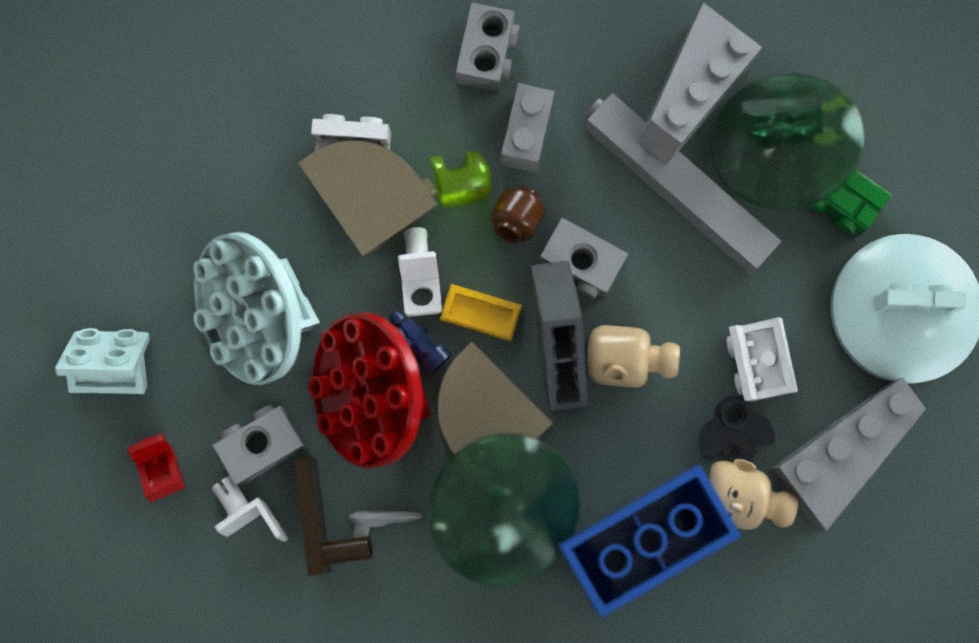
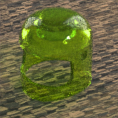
(462, 185)

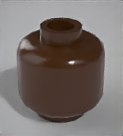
(517, 214)

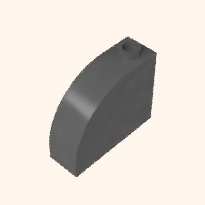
(560, 335)

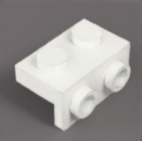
(335, 129)
(762, 360)

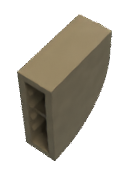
(369, 191)
(483, 401)

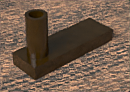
(318, 551)

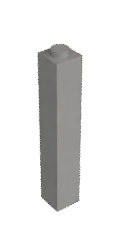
(682, 186)

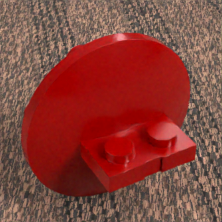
(367, 390)

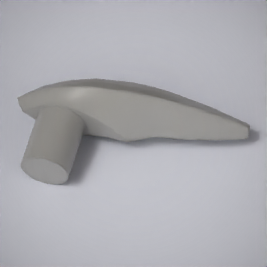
(377, 518)

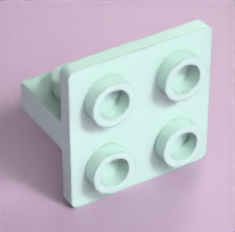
(105, 362)

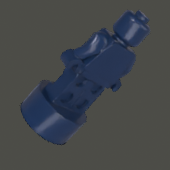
(431, 354)

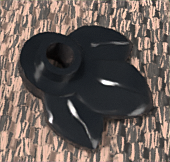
(737, 438)

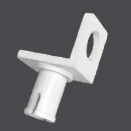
(419, 271)
(242, 512)

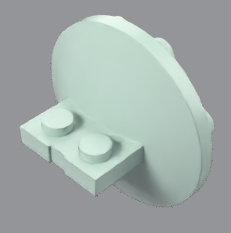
(252, 306)
(906, 308)

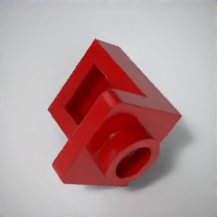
(157, 467)

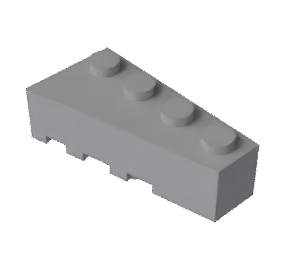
(702, 75)
(847, 453)

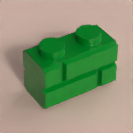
(854, 204)

